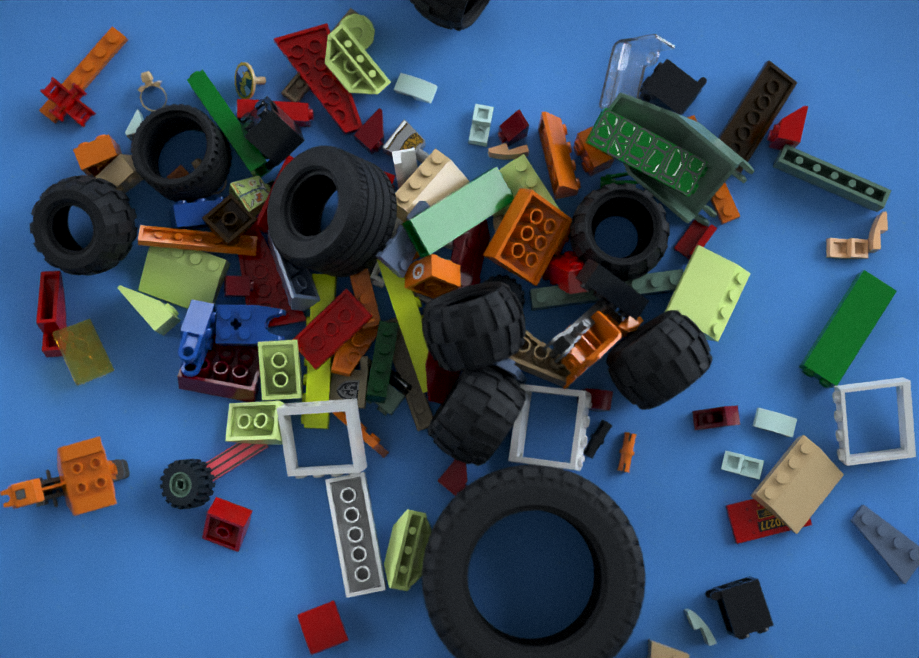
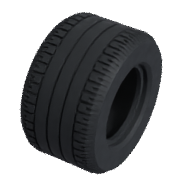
(362, 218)

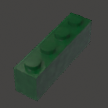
(382, 362)

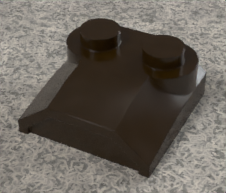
(229, 220)

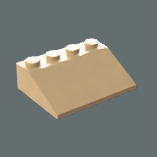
(429, 183)
(798, 483)

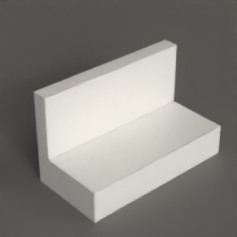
(405, 164)

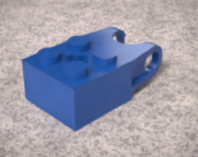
(253, 327)
(197, 335)

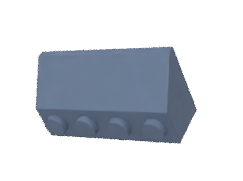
(296, 281)

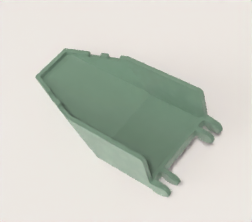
(691, 137)

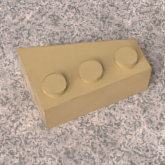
(121, 173)

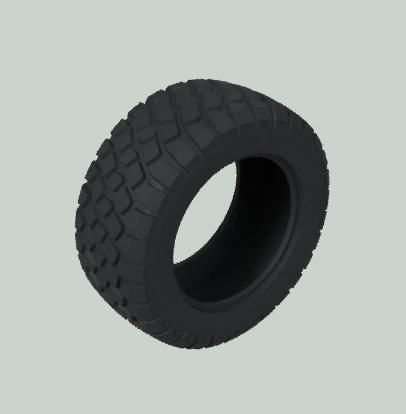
(613, 545)

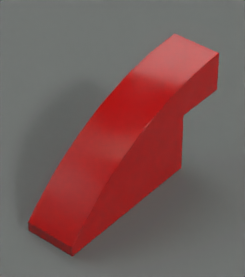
(51, 310)

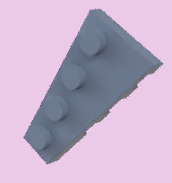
(400, 249)
(509, 367)
(893, 546)

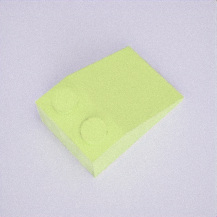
(157, 314)
(280, 370)
(254, 423)

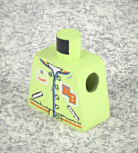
(251, 193)

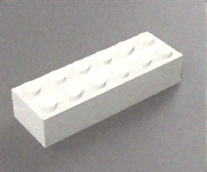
(355, 535)

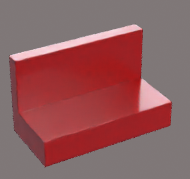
(695, 235)

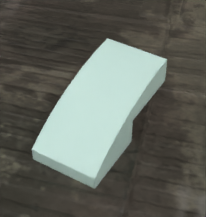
(416, 88)
(480, 125)
(774, 422)
(742, 465)
(696, 623)

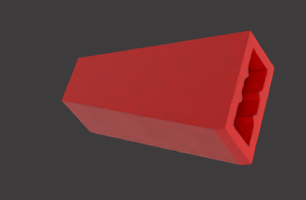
(296, 111)

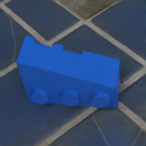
(189, 215)

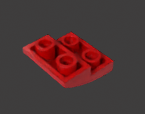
(322, 627)

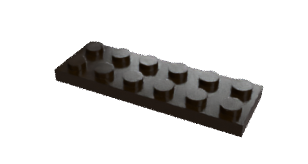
(757, 111)

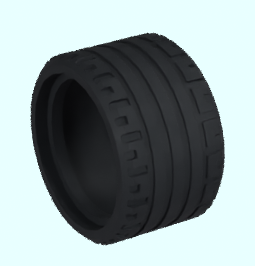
(158, 130)

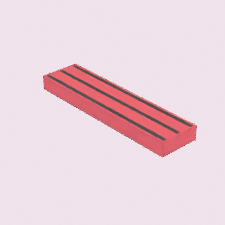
(233, 458)

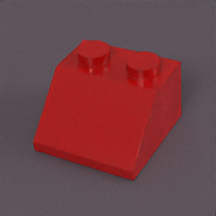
(788, 130)
(226, 524)

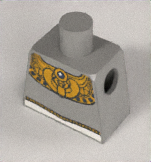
(406, 138)

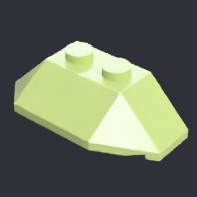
(353, 64)
(407, 550)

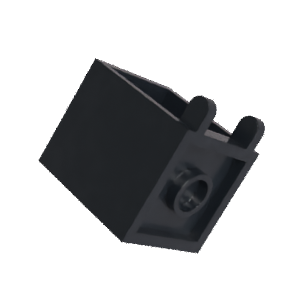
(671, 88)
(271, 131)
(742, 607)

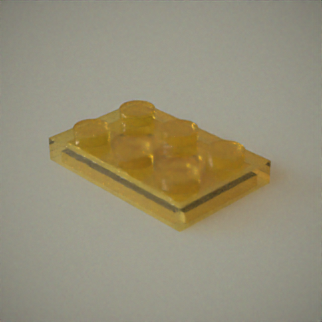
(83, 352)

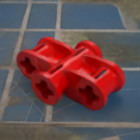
(63, 97)

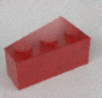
(563, 271)

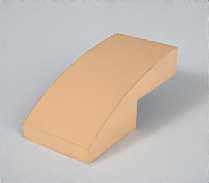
(502, 152)
(878, 227)
(847, 248)

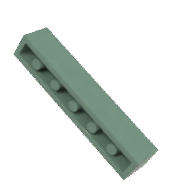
(832, 178)

